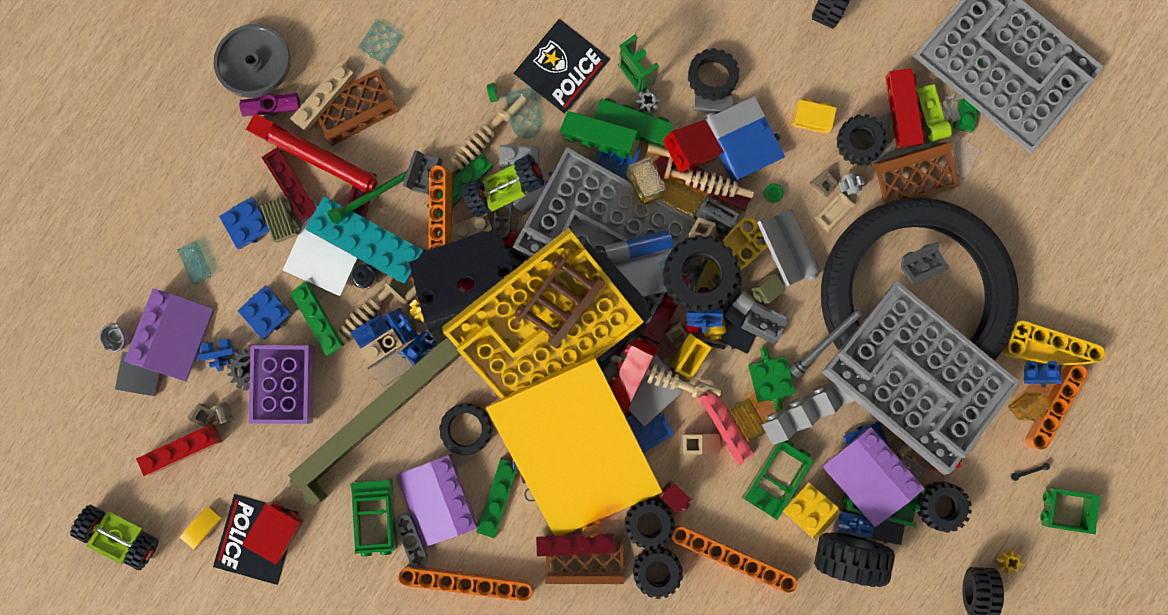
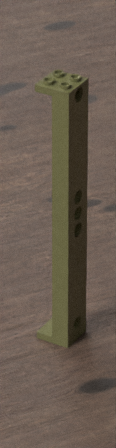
(369, 420)

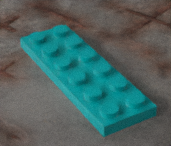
(365, 241)

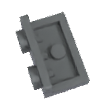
(418, 172)
(717, 213)
(923, 263)
(764, 323)

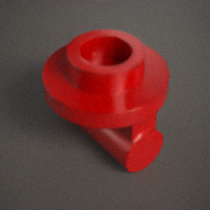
(509, 242)

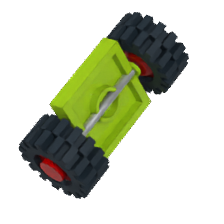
(503, 186)
(114, 537)

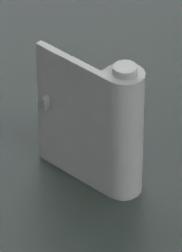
(789, 247)
(649, 398)

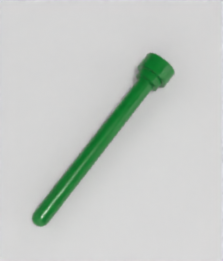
(337, 214)

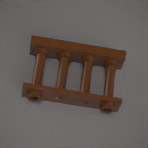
(579, 302)

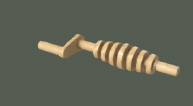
(482, 136)
(703, 181)
(358, 320)
(673, 381)

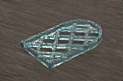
(530, 110)

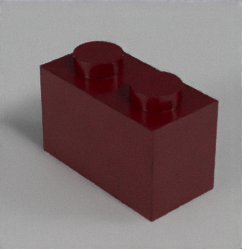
(675, 497)

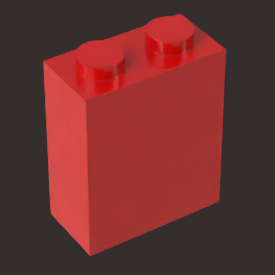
(692, 146)
(273, 532)

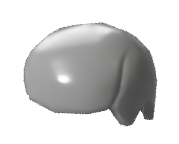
(114, 337)

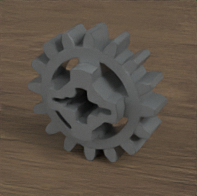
(243, 376)

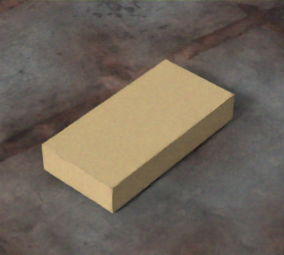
(834, 211)

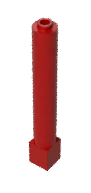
(311, 153)

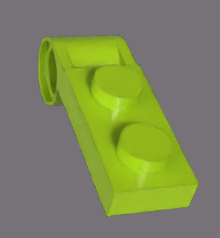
(932, 114)

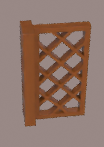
(364, 118)
(917, 157)
(587, 577)

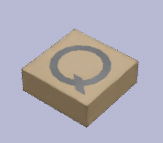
(526, 496)

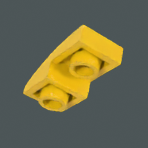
(200, 527)

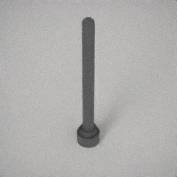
(798, 368)

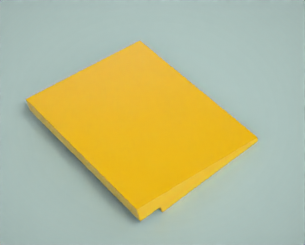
(518, 354)
(574, 447)

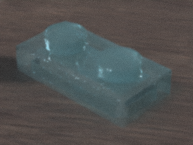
(194, 263)

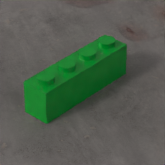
(650, 128)
(600, 134)

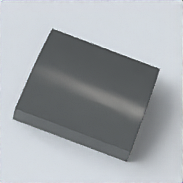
(136, 379)

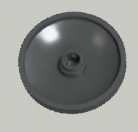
(252, 60)

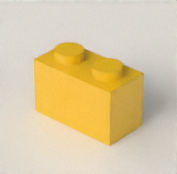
(814, 115)
(690, 356)

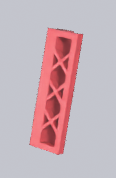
(726, 427)

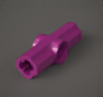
(282, 103)

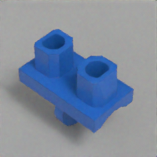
(705, 319)
(401, 325)
(370, 331)
(419, 347)
(208, 353)
(1043, 374)
(855, 524)

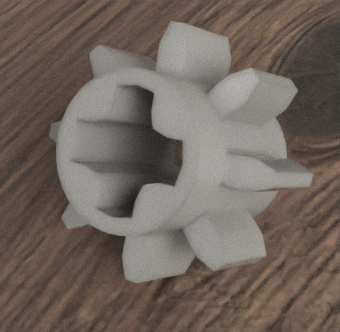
(647, 96)
(851, 183)

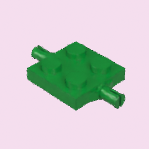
(771, 379)

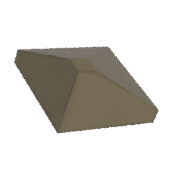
(824, 183)
(676, 333)
(201, 415)

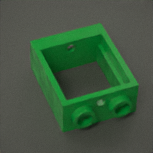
(1089, 511)

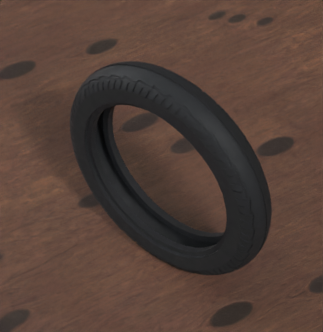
(961, 225)

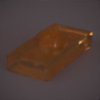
(592, 529)

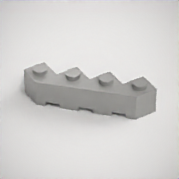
(805, 412)

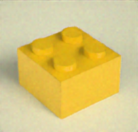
(812, 511)

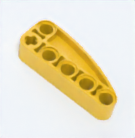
(737, 241)
(1044, 350)

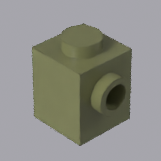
(768, 289)

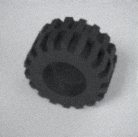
(829, 12)
(866, 124)
(959, 510)
(653, 540)
(662, 588)
(983, 591)

